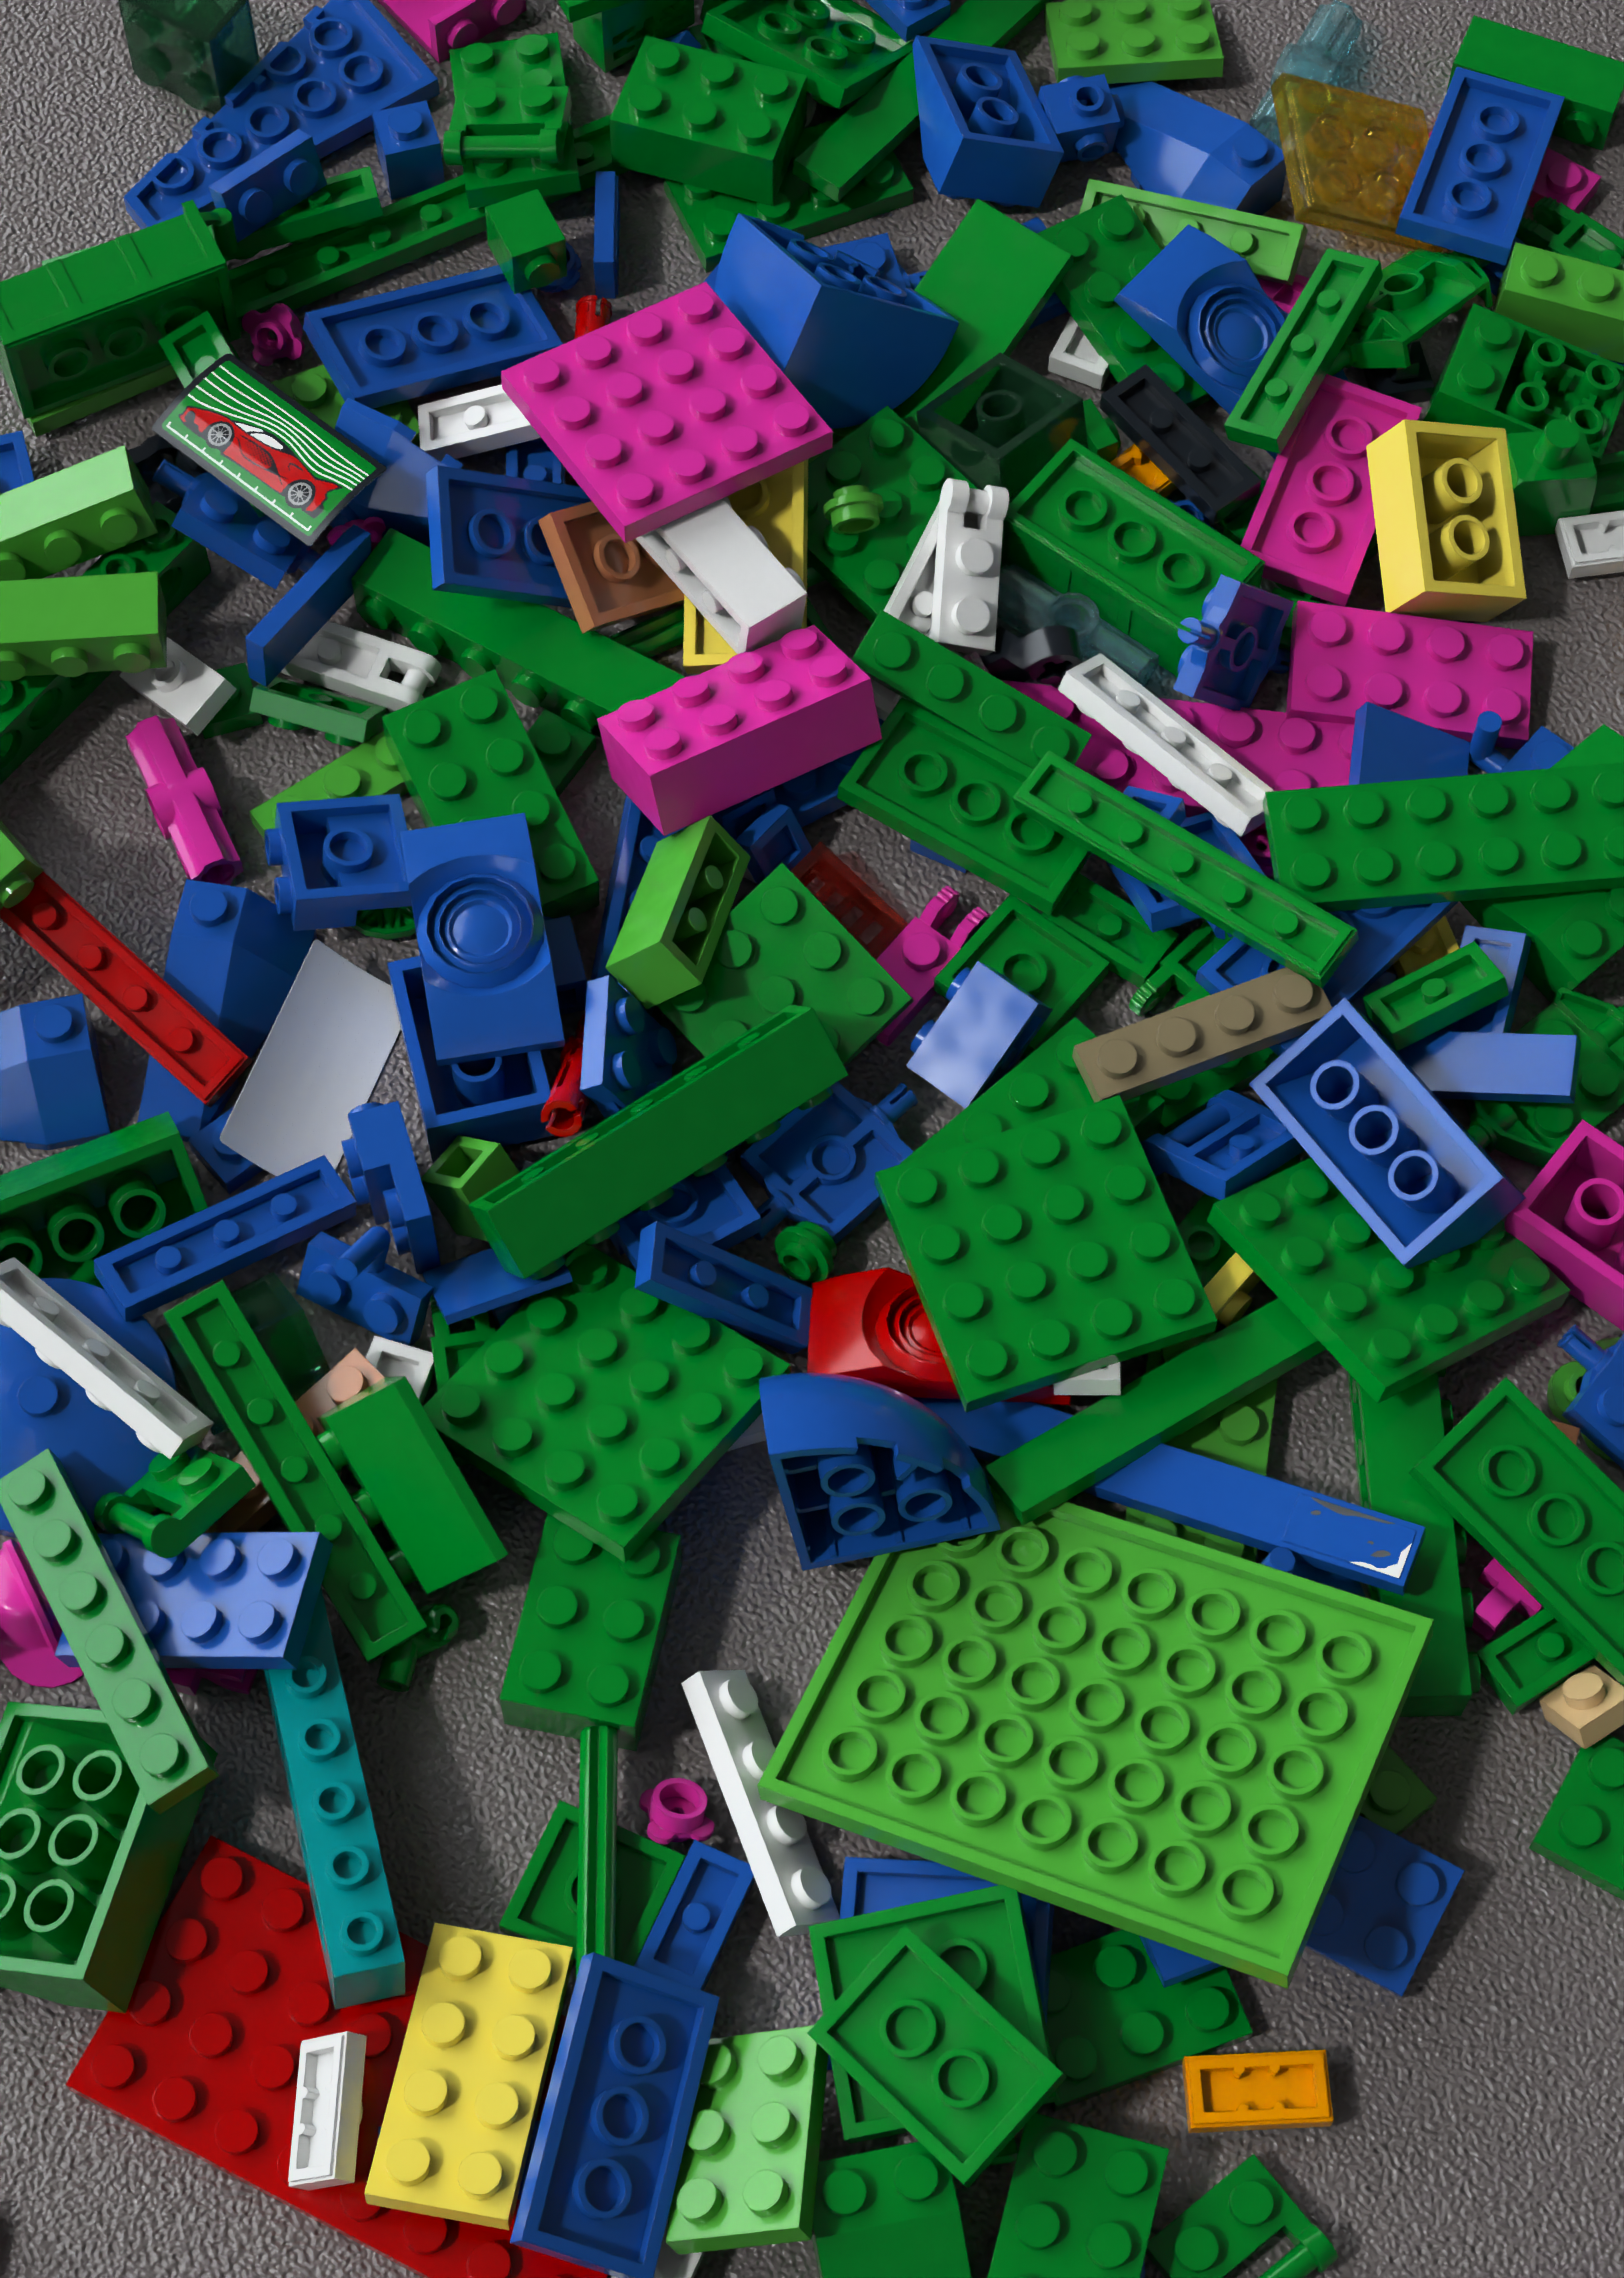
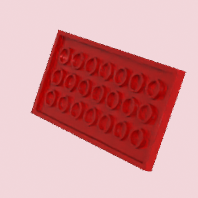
(217, 2053)

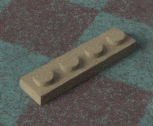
(1200, 1035)

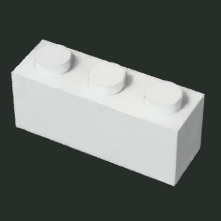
(729, 575)

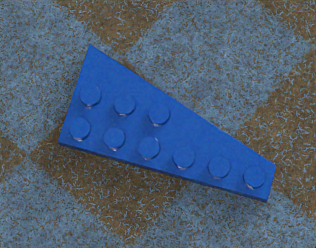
(318, 82)

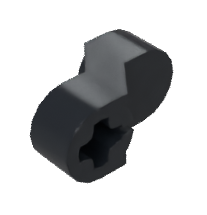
(1038, 656)

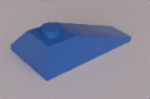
(1196, 150)
(400, 491)
(236, 968)
(51, 1075)

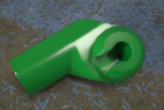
(399, 1664)

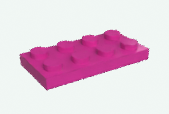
(1318, 496)
(1409, 665)

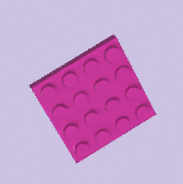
(666, 411)

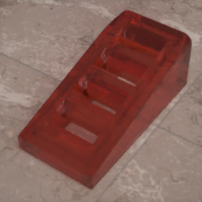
(841, 879)

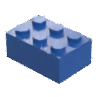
(474, 1099)

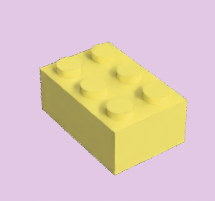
(1446, 521)

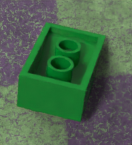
(888, 2217)

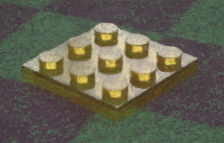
(1349, 157)

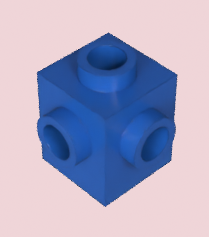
(1083, 116)

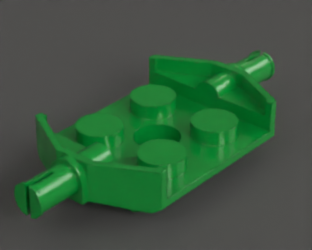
(1409, 301)
(1539, 1128)

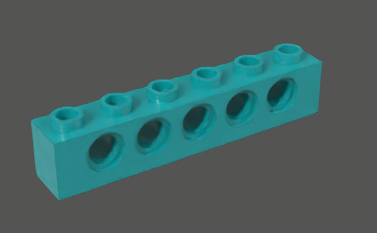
(335, 1823)

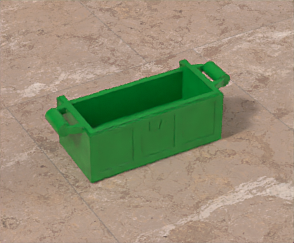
(103, 310)
(1122, 546)

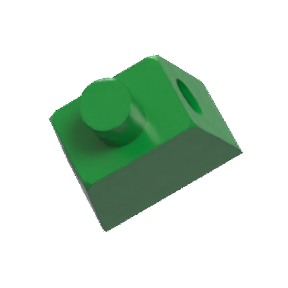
(1550, 476)

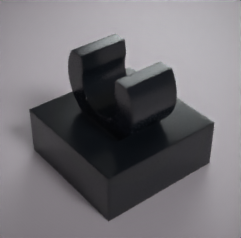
(1406, 384)

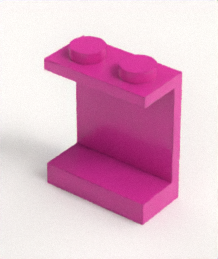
(452, 23)

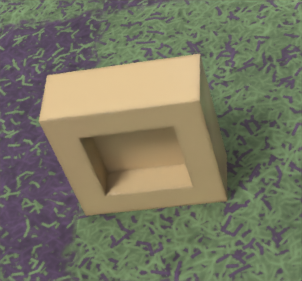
(1585, 1706)

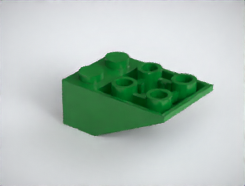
(1524, 379)

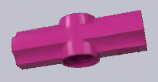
(183, 801)

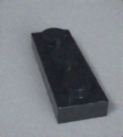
(1180, 444)

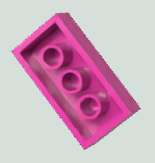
(739, 728)
(1578, 1219)

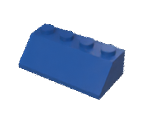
(1385, 1139)

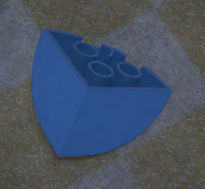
(830, 322)
(868, 1469)

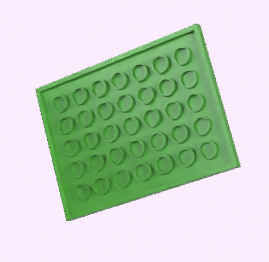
(1108, 1727)

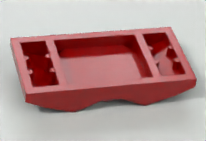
(879, 1332)

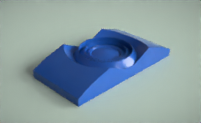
(1206, 313)
(482, 939)

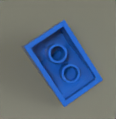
(982, 124)

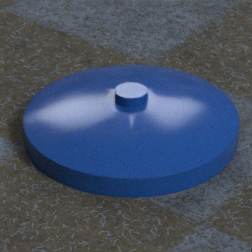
(51, 1410)

